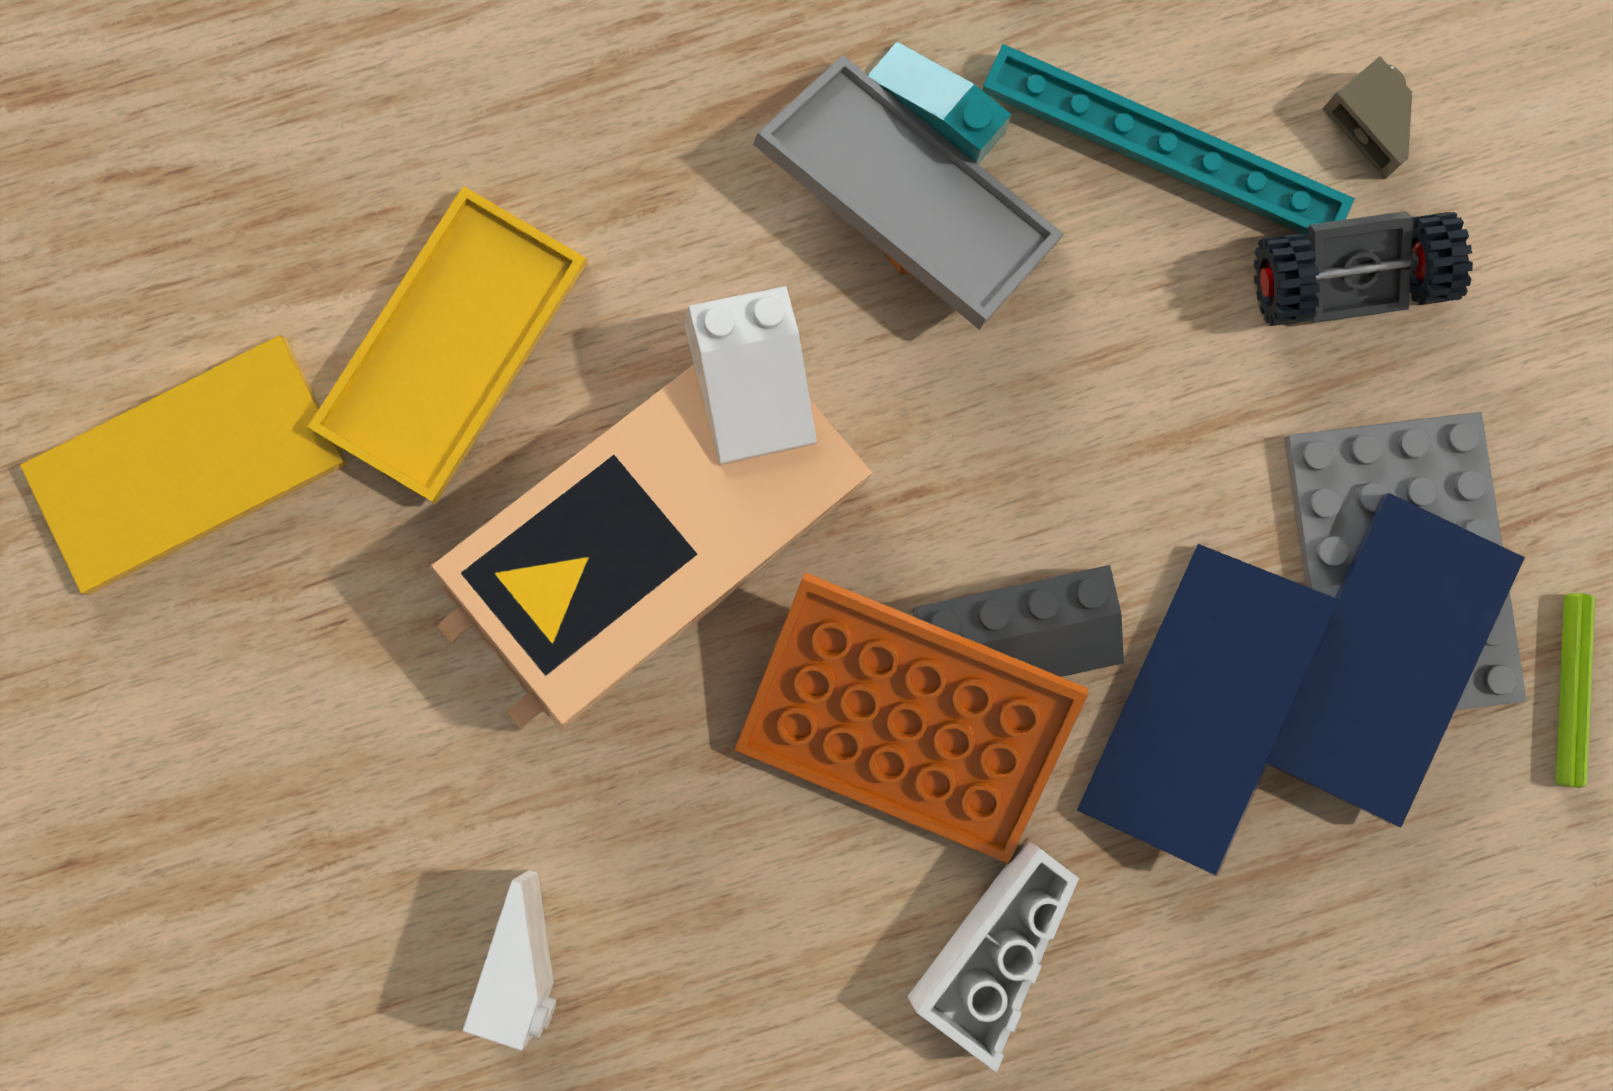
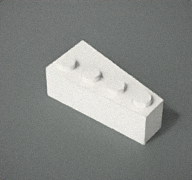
(996, 954)

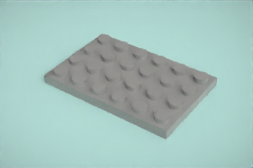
(1427, 462)

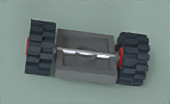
(1362, 267)

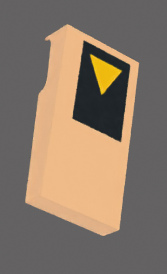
(632, 547)

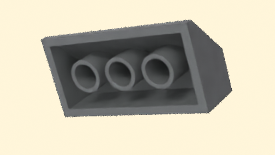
(1051, 623)

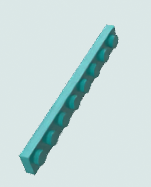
(1163, 142)

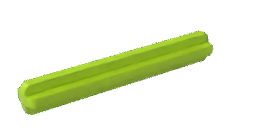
(1575, 690)

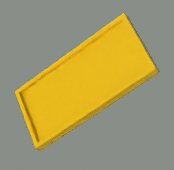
(448, 344)
(181, 465)

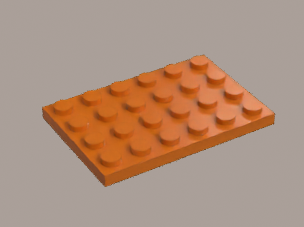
(909, 718)

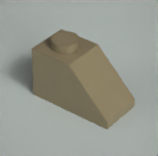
(1375, 115)

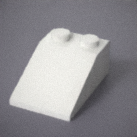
(751, 374)
(517, 975)

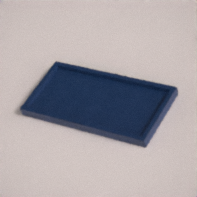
(1395, 658)
(1208, 708)

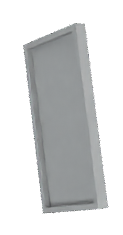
(908, 190)

